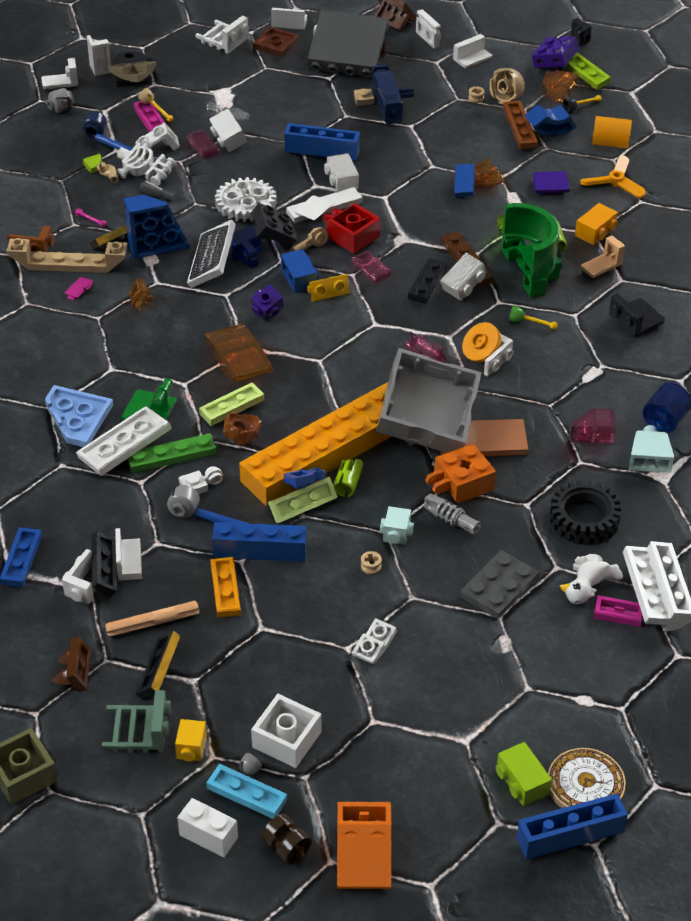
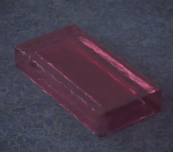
(202, 144)
(371, 266)

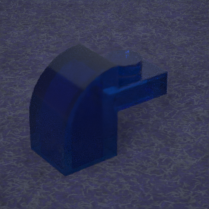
(246, 246)

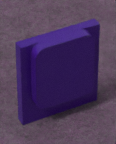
(550, 182)

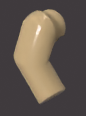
(108, 171)

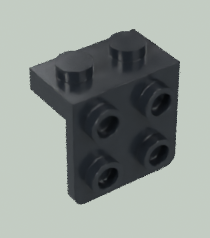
(634, 316)

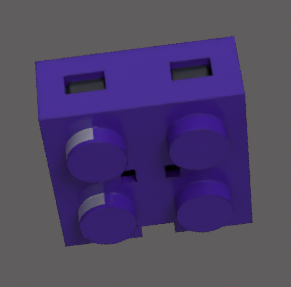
(555, 52)

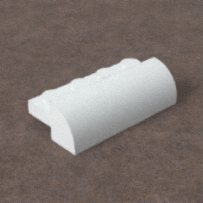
(659, 585)

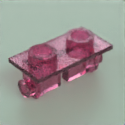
(420, 344)

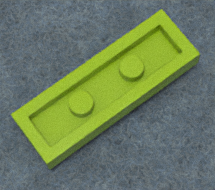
(588, 72)

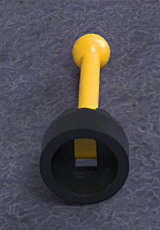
(570, 104)

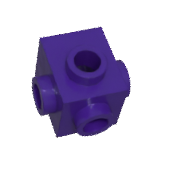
(267, 302)

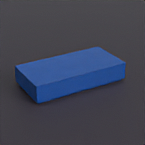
(464, 180)

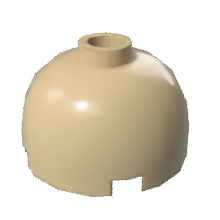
(506, 85)

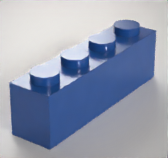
(321, 141)
(259, 541)
(571, 826)

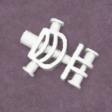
(137, 164)

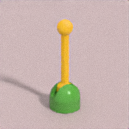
(517, 315)

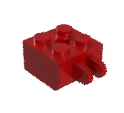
(352, 227)

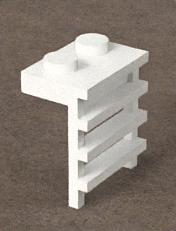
(225, 35)

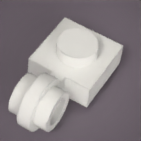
(200, 483)

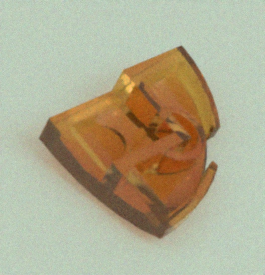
(559, 84)
(487, 174)

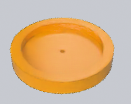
(481, 342)

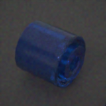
(667, 407)

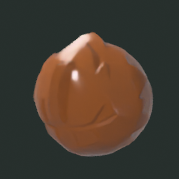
(241, 428)

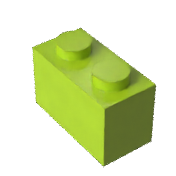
(523, 774)

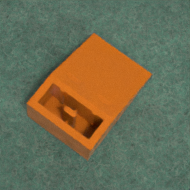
(364, 845)

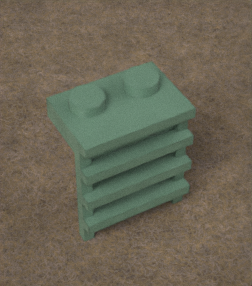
(155, 725)

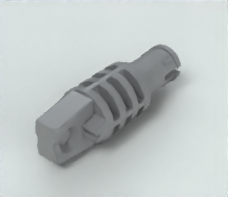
(451, 513)

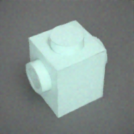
(397, 525)

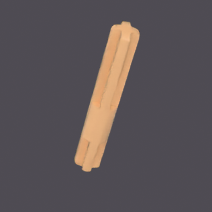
(152, 618)

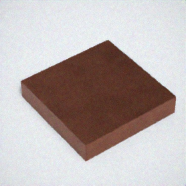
(276, 41)

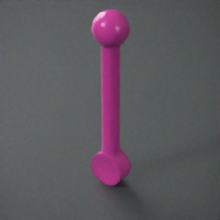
(78, 212)

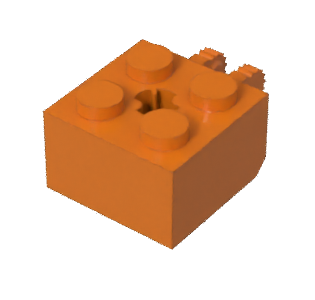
(462, 473)

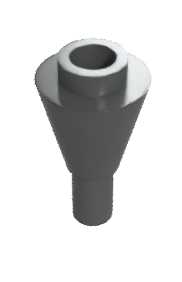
(154, 191)

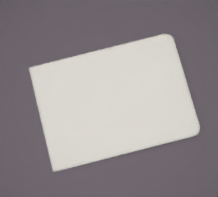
(313, 207)

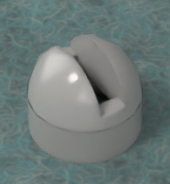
(249, 764)

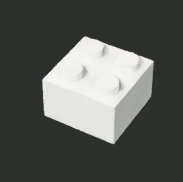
(286, 730)

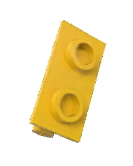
(329, 287)

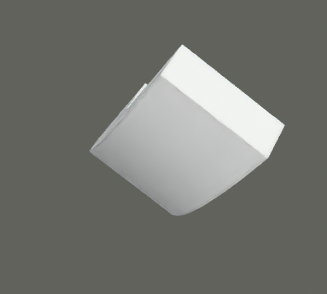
(375, 641)

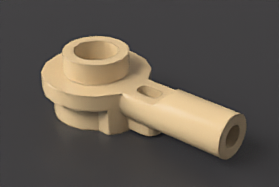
(316, 237)

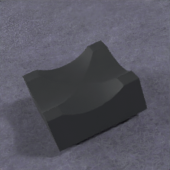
(273, 225)

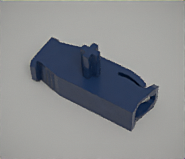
(388, 94)

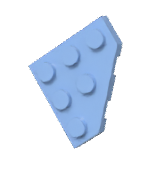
(77, 413)

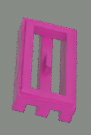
(618, 613)

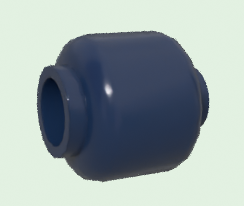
(94, 124)

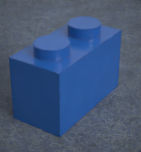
(298, 270)

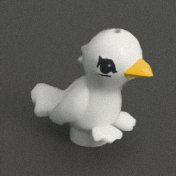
(590, 572)

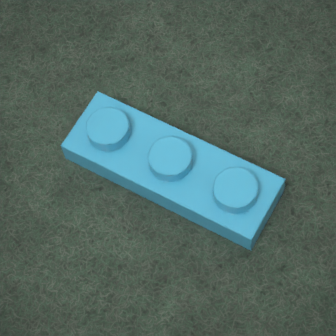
(246, 791)

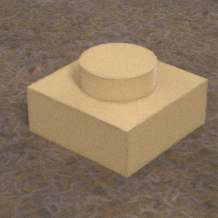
(363, 97)

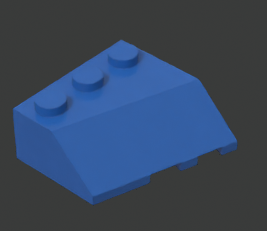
(152, 227)

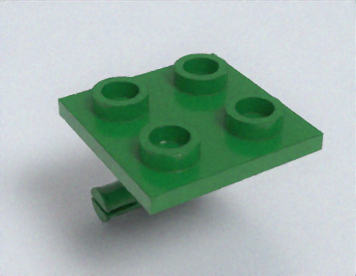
(158, 402)

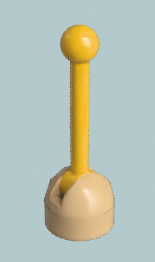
(147, 97)

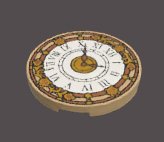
(584, 776)

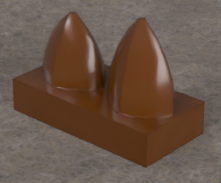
(77, 661)

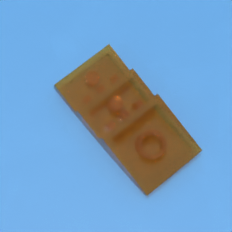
(238, 352)

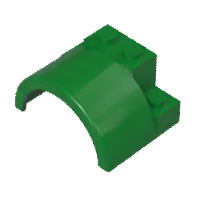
(539, 258)

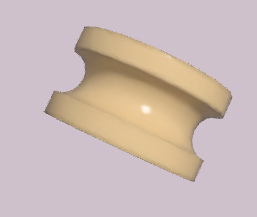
(476, 94)
(368, 557)

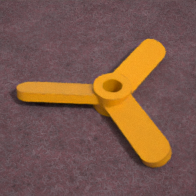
(617, 179)

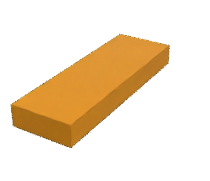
(225, 587)

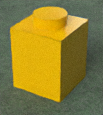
(191, 740)

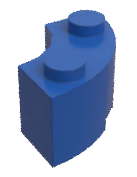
(551, 120)

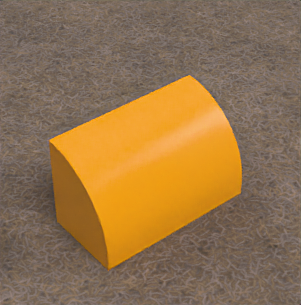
(612, 132)

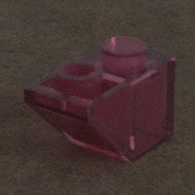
(594, 426)

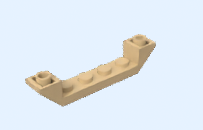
(20, 251)

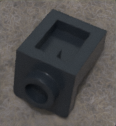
(581, 31)

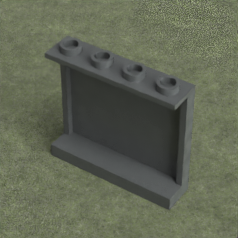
(347, 43)

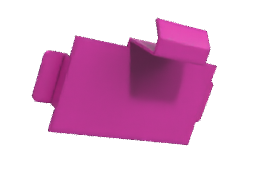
(79, 287)

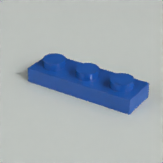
(21, 557)

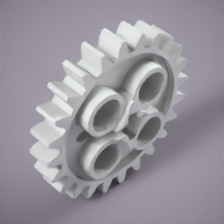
(242, 196)

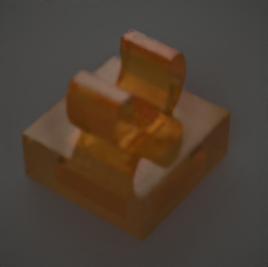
(140, 293)

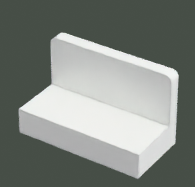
(288, 18)
(471, 52)
(99, 56)
(128, 557)

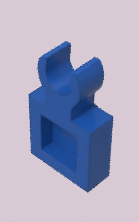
(300, 478)

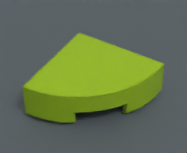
(92, 162)

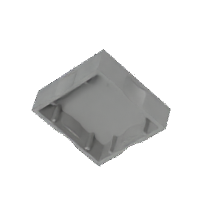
(428, 402)

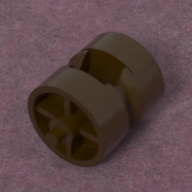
(286, 839)

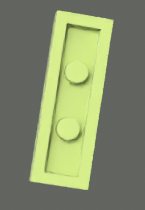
(233, 402)
(302, 500)

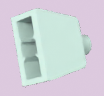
(651, 451)

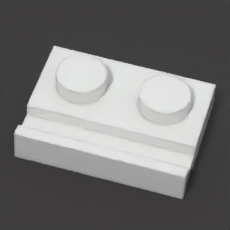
(428, 29)

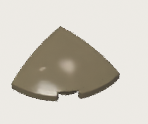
(133, 71)

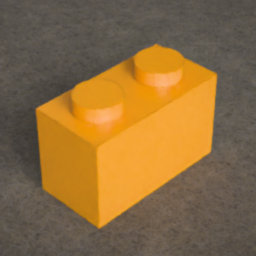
(596, 224)

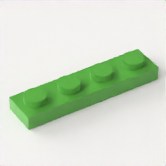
(172, 453)

